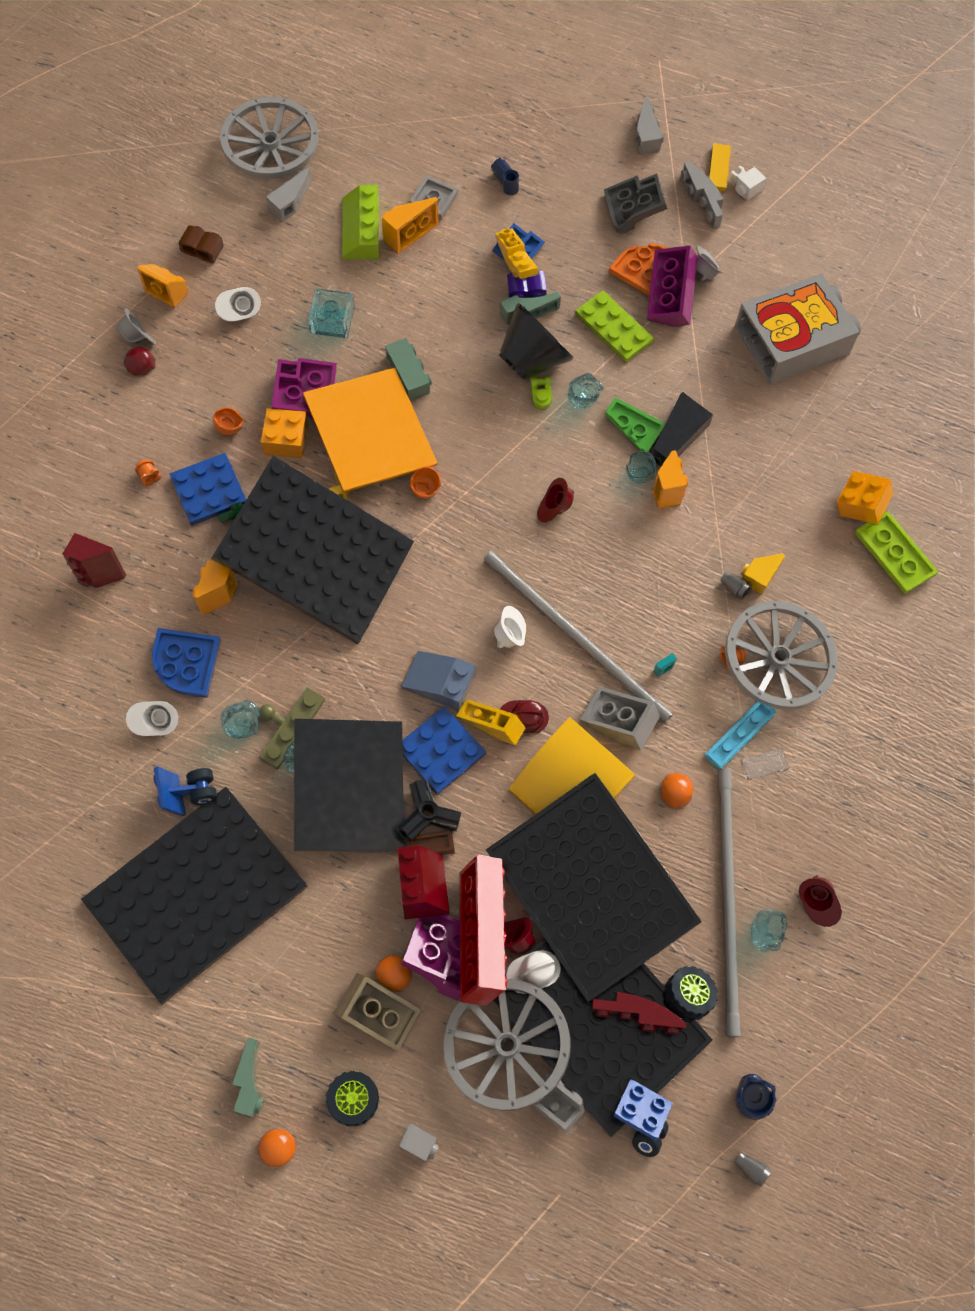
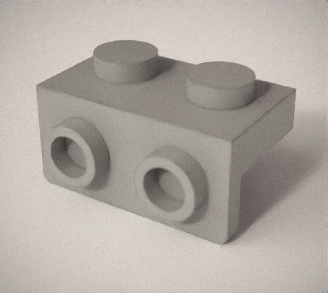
(561, 1107)

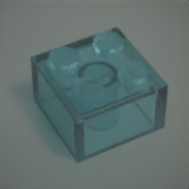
(331, 313)

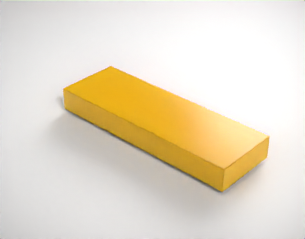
(720, 165)

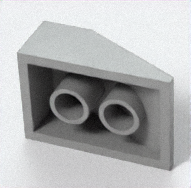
(621, 717)

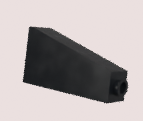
(682, 428)

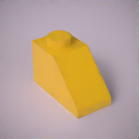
(762, 571)

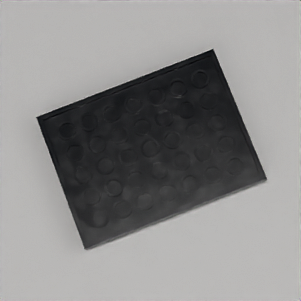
(313, 550)
(593, 887)
(194, 895)
(608, 1049)

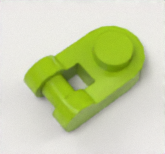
(541, 397)

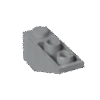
(648, 135)
(288, 197)

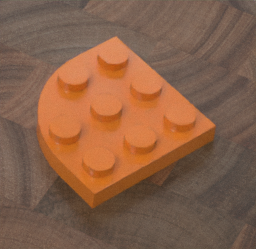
(636, 266)

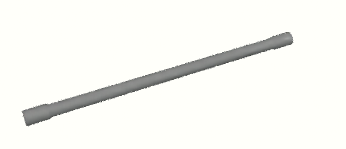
(500, 566)
(732, 1016)

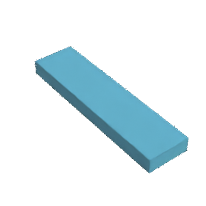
(739, 735)

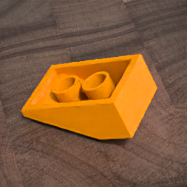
(409, 222)

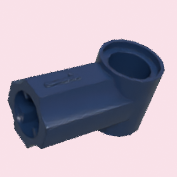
(508, 177)

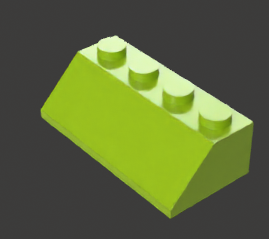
(361, 223)

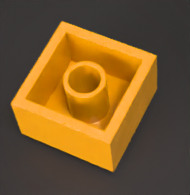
(284, 433)
(865, 497)

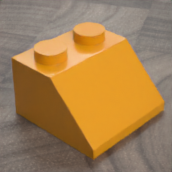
(162, 284)

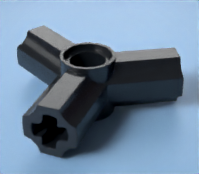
(424, 801)

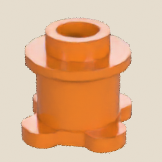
(147, 472)
(740, 653)

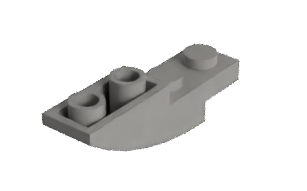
(705, 191)

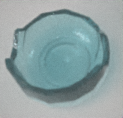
(641, 467)

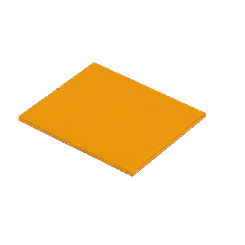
(369, 429)

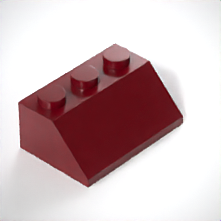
(92, 562)
(422, 882)

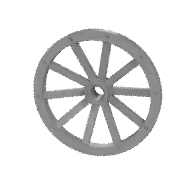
(269, 141)
(783, 653)
(545, 1088)

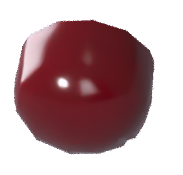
(139, 361)

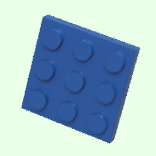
(207, 488)
(441, 750)

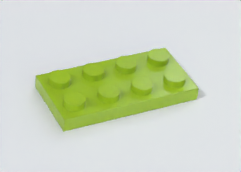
(614, 326)
(896, 553)

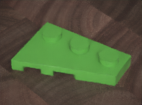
(634, 424)

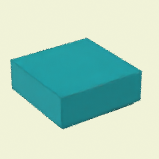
(665, 665)

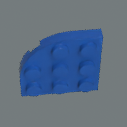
(185, 660)

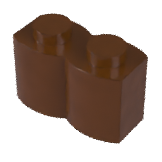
(201, 244)

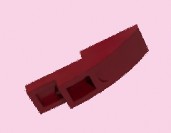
(648, 1013)

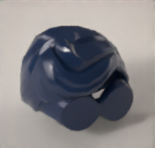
(754, 1097)

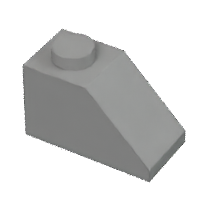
(419, 1143)

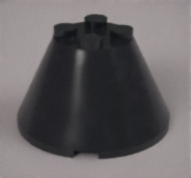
(531, 346)

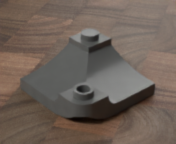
(634, 201)

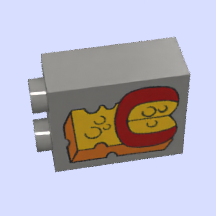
(797, 328)

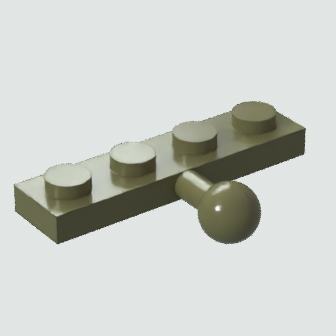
(305, 708)

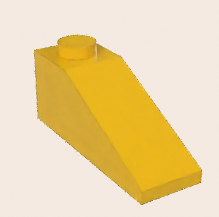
(492, 721)

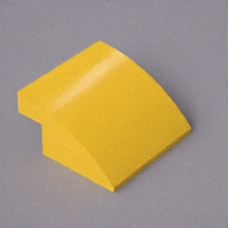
(564, 763)

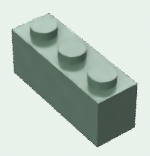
(409, 368)

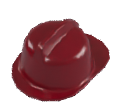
(556, 500)
(530, 713)
(820, 901)
(518, 935)

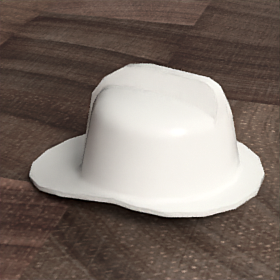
(238, 304)
(510, 629)
(152, 718)
(536, 968)

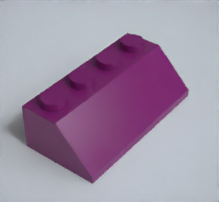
(672, 286)

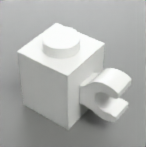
(749, 182)

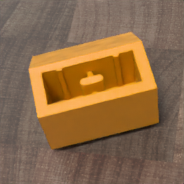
(670, 482)
(215, 587)

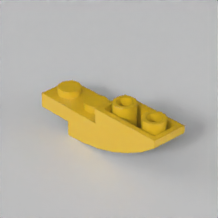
(515, 255)

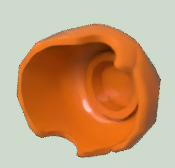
(227, 421)
(425, 482)
(676, 790)
(392, 974)
(276, 1147)

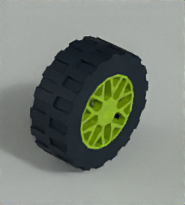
(691, 993)
(352, 1098)

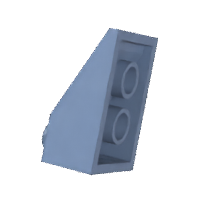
(440, 678)

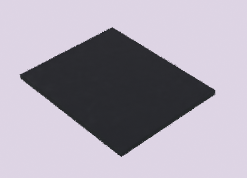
(348, 785)

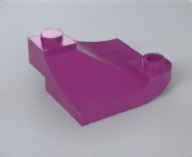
(299, 377)
(436, 953)

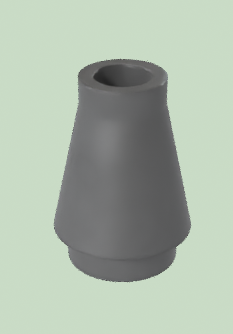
(738, 587)
(753, 1169)

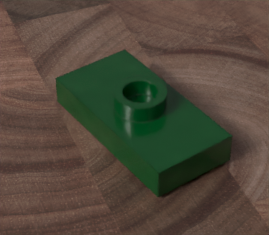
(232, 513)

